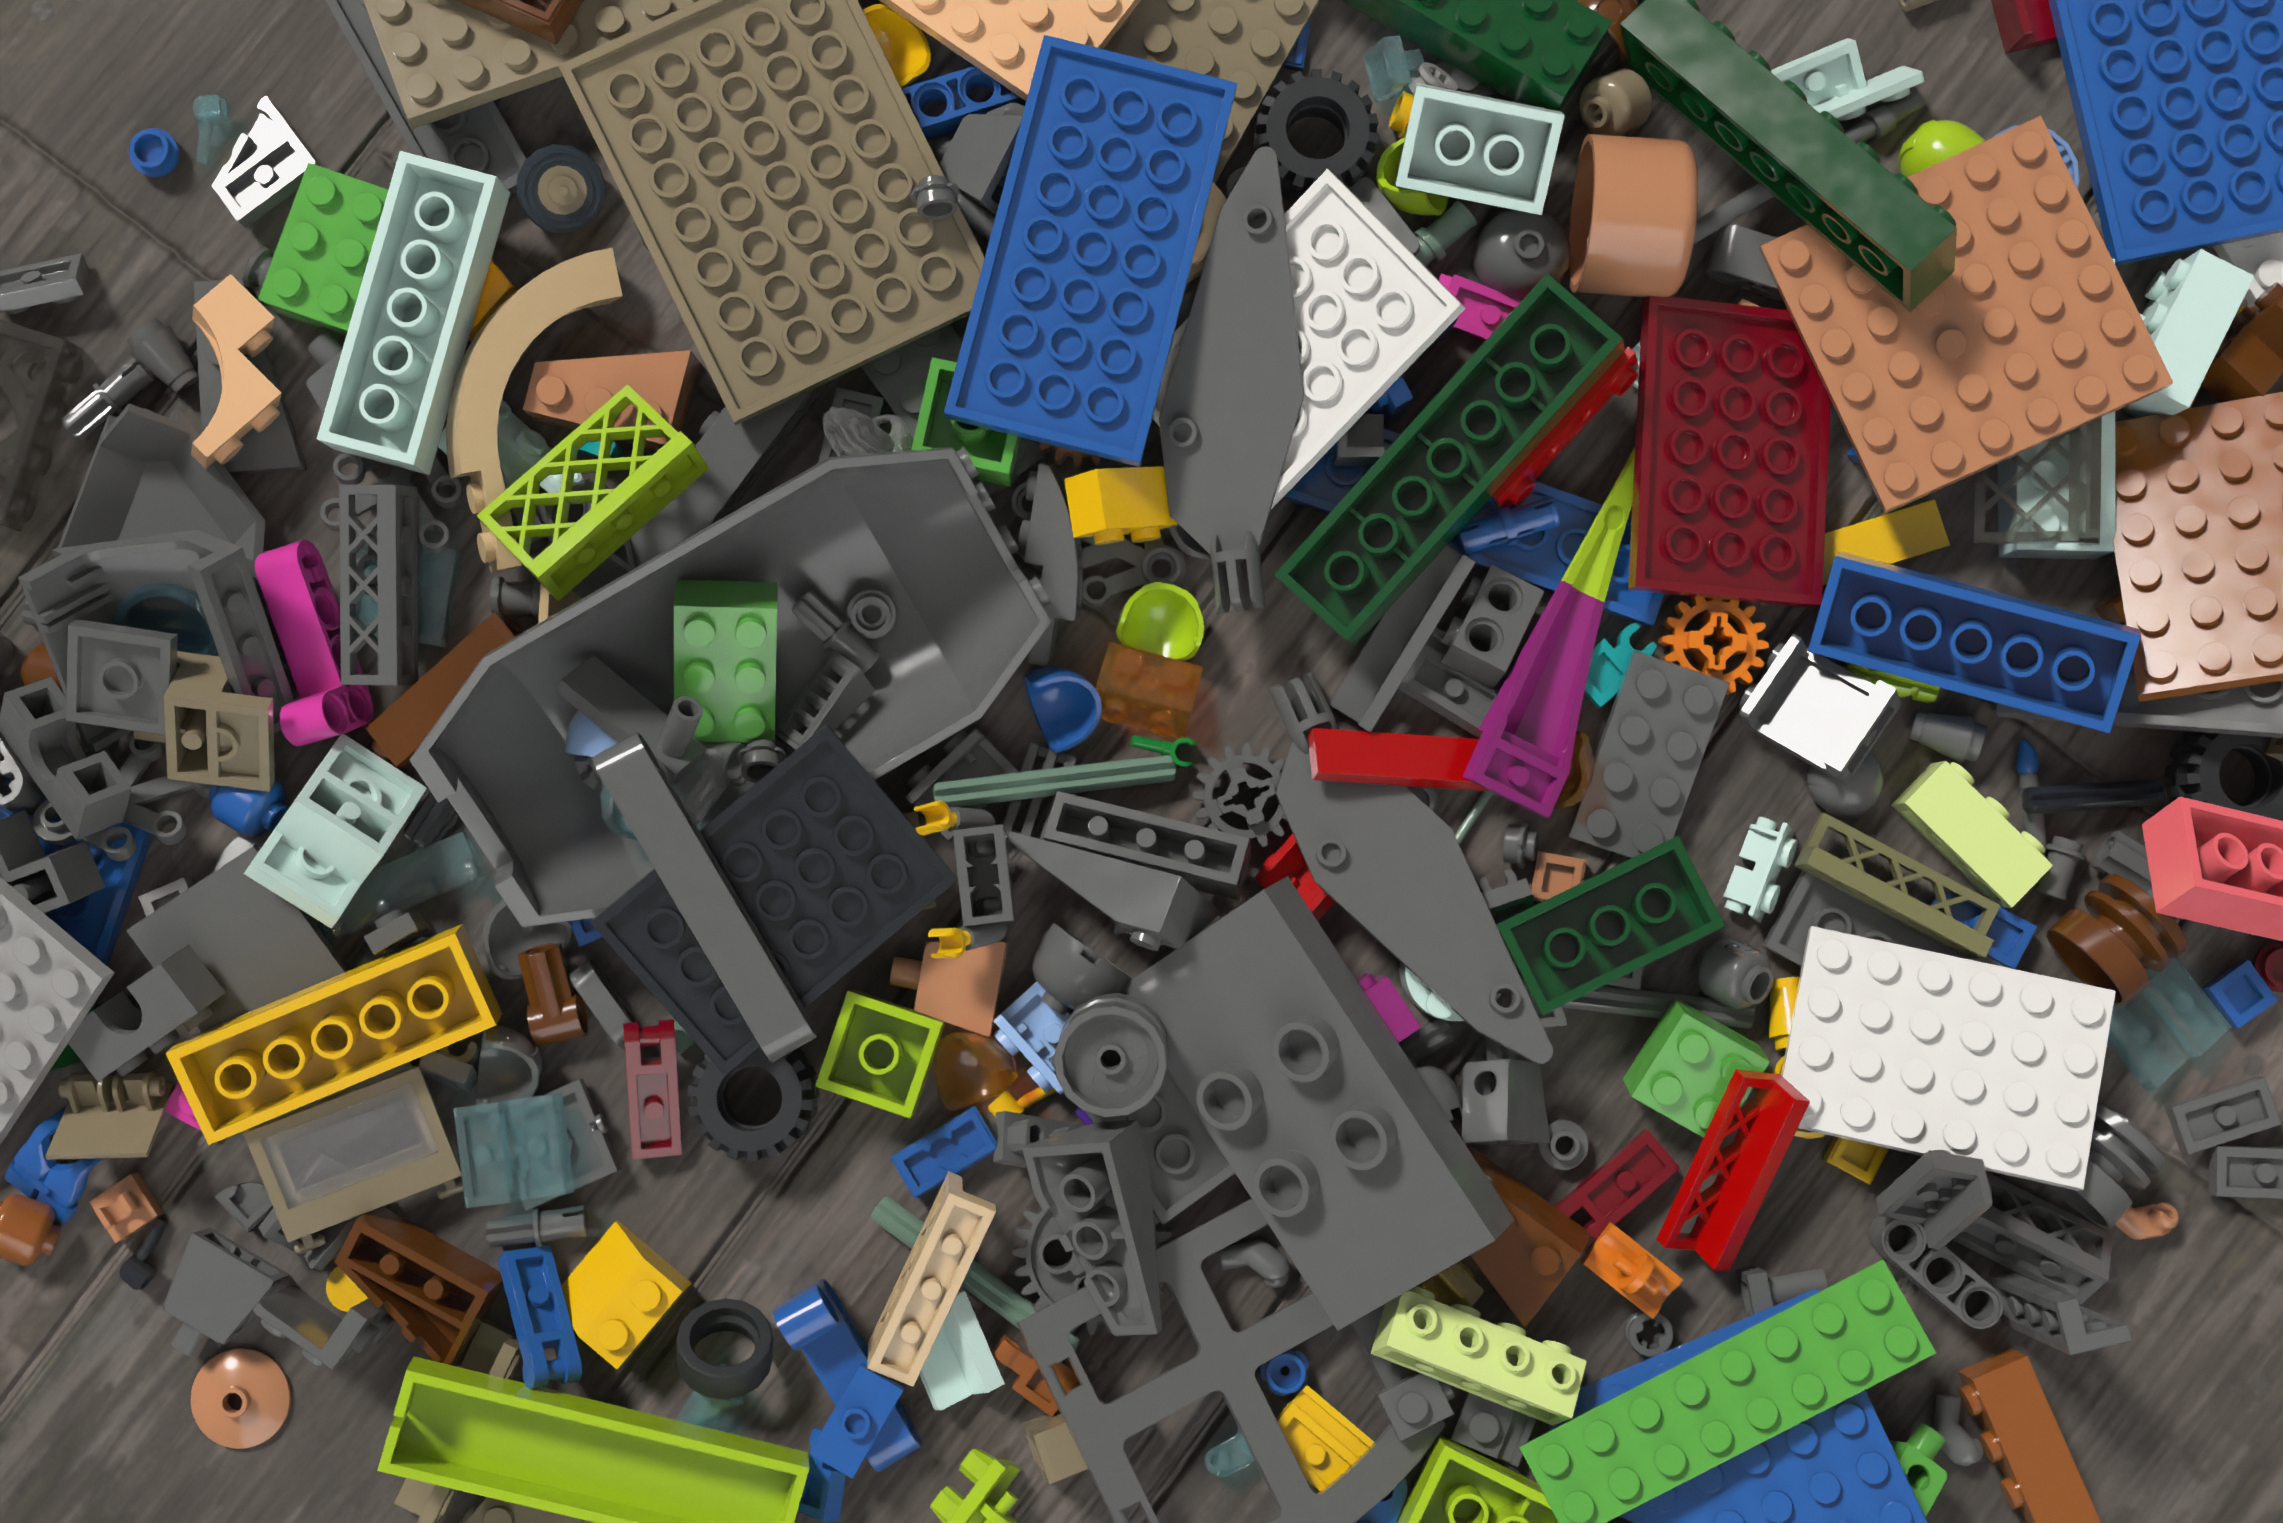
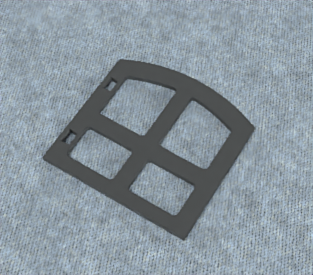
(1223, 1364)

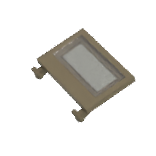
(353, 1155)

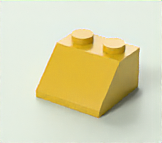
(620, 1294)

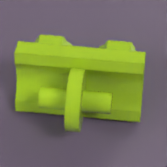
(991, 1480)

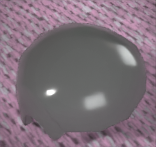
(1850, 800)

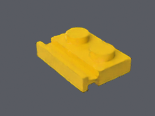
(1321, 1438)

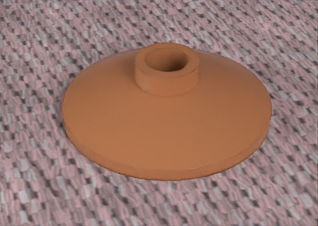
(263, 1393)

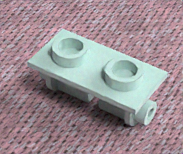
(1757, 887)

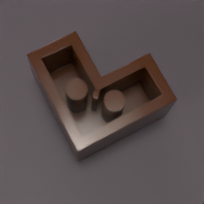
(2251, 350)

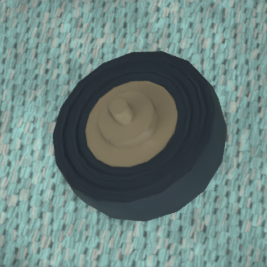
(561, 189)

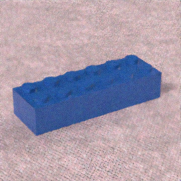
(1975, 641)

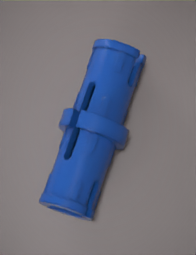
(1508, 525)

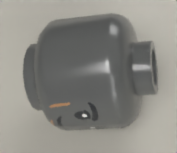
(1734, 974)

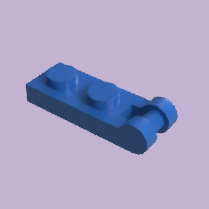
(540, 1316)

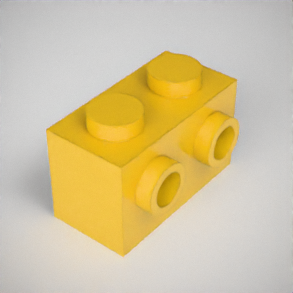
(1119, 503)

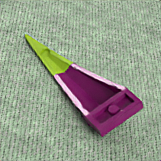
(1536, 714)

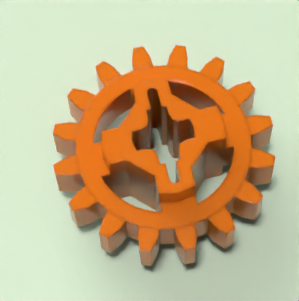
(1716, 623)

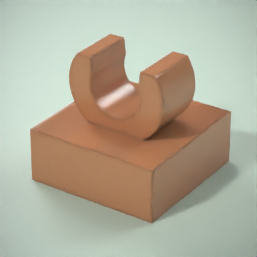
(126, 1207)

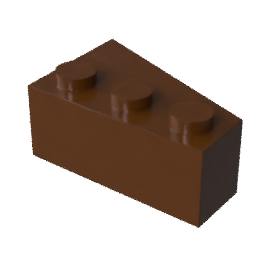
(1533, 1251)

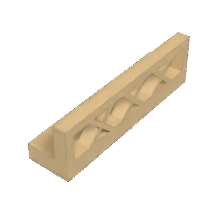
(929, 1282)

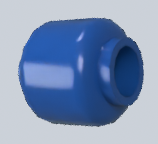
(248, 810)

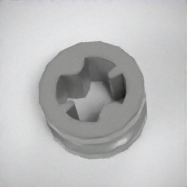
(1433, 76)

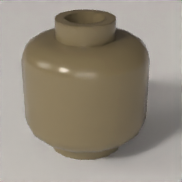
(1615, 103)

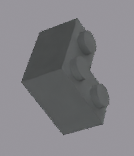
(44, 879)

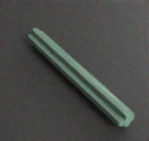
(1049, 781)
(977, 1280)

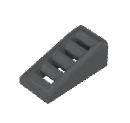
(833, 692)

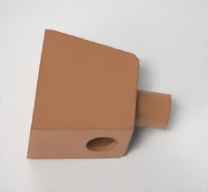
(955, 989)

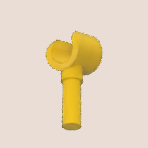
(1007, 1102)

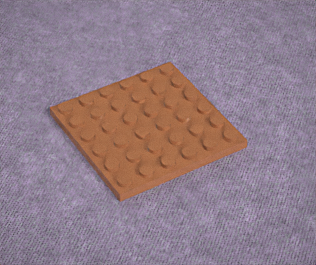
(2001, 352)

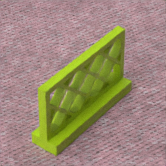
(614, 512)

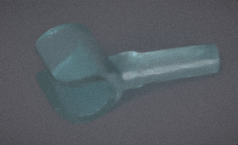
(208, 110)

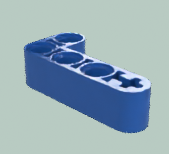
(954, 92)
(835, 1350)

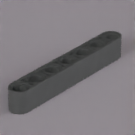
(704, 896)

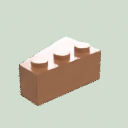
(574, 389)

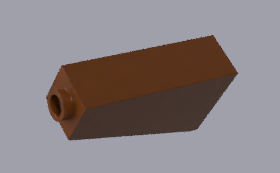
(413, 715)

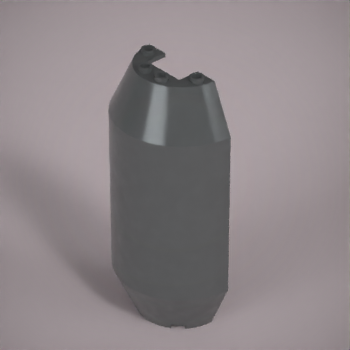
(839, 528)

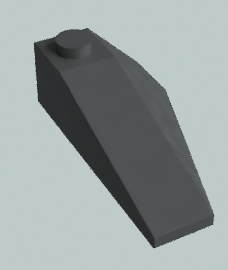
(1142, 900)
(1103, 1204)

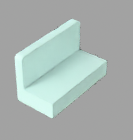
(959, 1359)

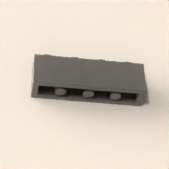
(1203, 856)

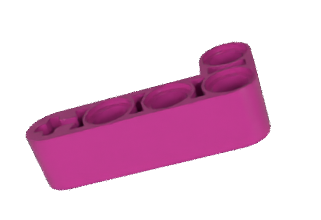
(309, 633)

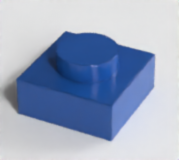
(2239, 993)

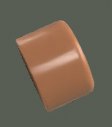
(1632, 216)

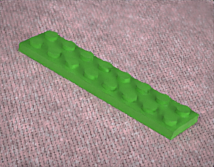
(1728, 1398)

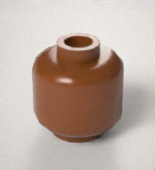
(26, 1229)

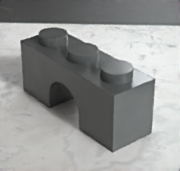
(82, 789)
(168, 996)

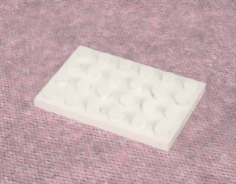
(1359, 317)
(1948, 1056)

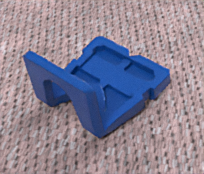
(45, 1179)

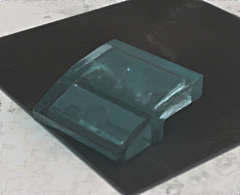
(2165, 1025)
(513, 1150)

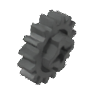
(1237, 775)

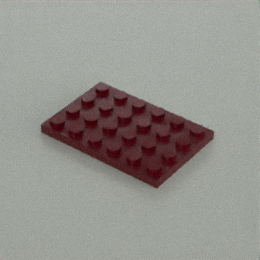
(1728, 456)

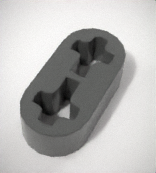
(603, 1000)

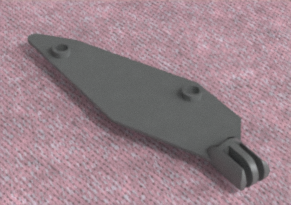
(1235, 388)
(1403, 881)

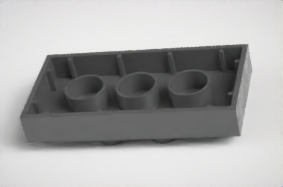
(1318, 1106)

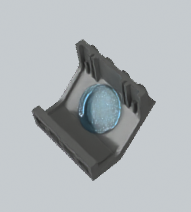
(162, 584)

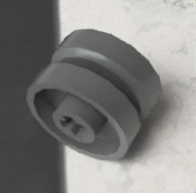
(1104, 1084)

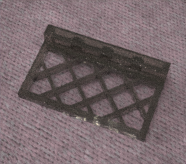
(2084, 493)

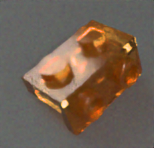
(1147, 690)

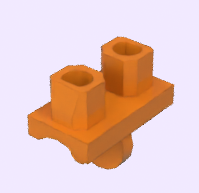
(1631, 1270)

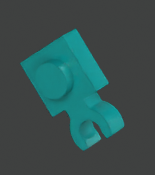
(1609, 666)

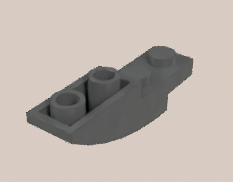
(1051, 544)

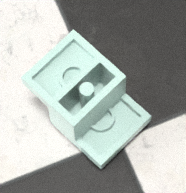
(336, 831)

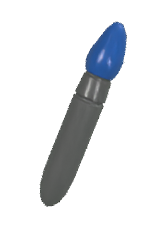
(2027, 766)

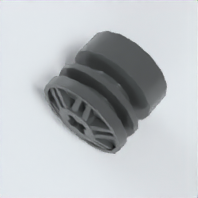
(2115, 1155)

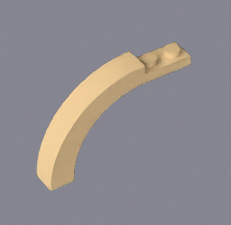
(487, 365)

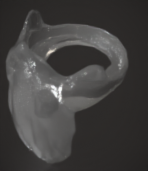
(858, 434)

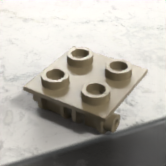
(109, 1116)

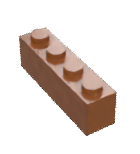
(2025, 1440)

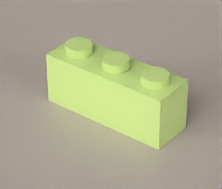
(1973, 833)

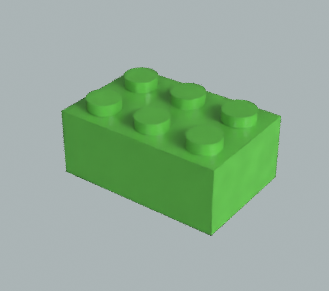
(324, 249)
(727, 656)

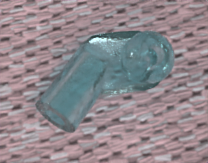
(1229, 1456)

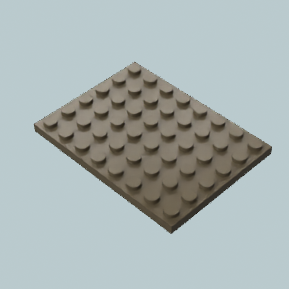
(777, 189)

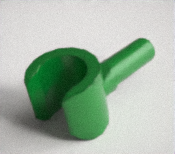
(1163, 747)

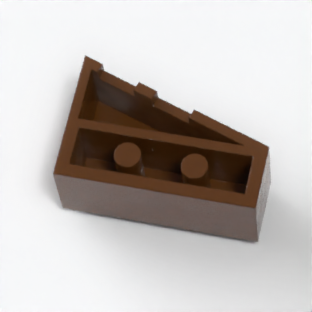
(420, 1281)

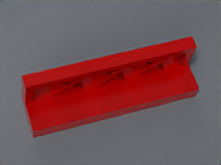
(1742, 1167)

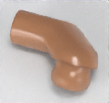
(2148, 1221)

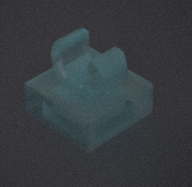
(1390, 67)

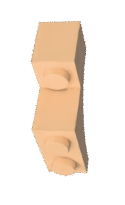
(235, 326)

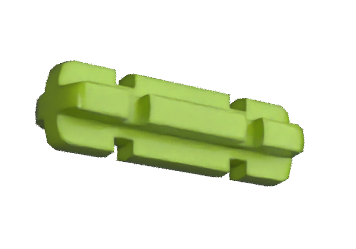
(1905, 687)

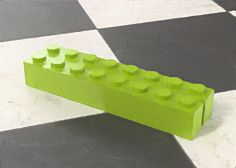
(582, 1454)

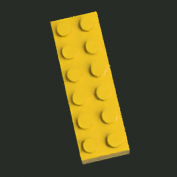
(334, 1034)

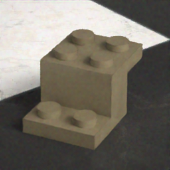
(215, 732)

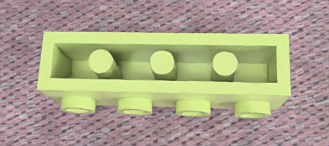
(1480, 1356)

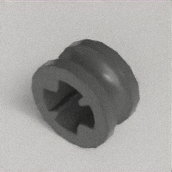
(257, 268)
(1662, 1339)

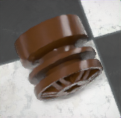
(2117, 939)

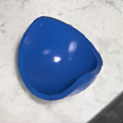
(1063, 705)

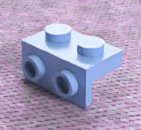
(1035, 1031)

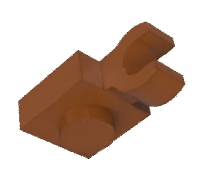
(1030, 1380)

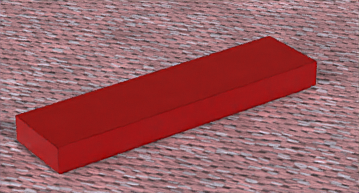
(1390, 758)

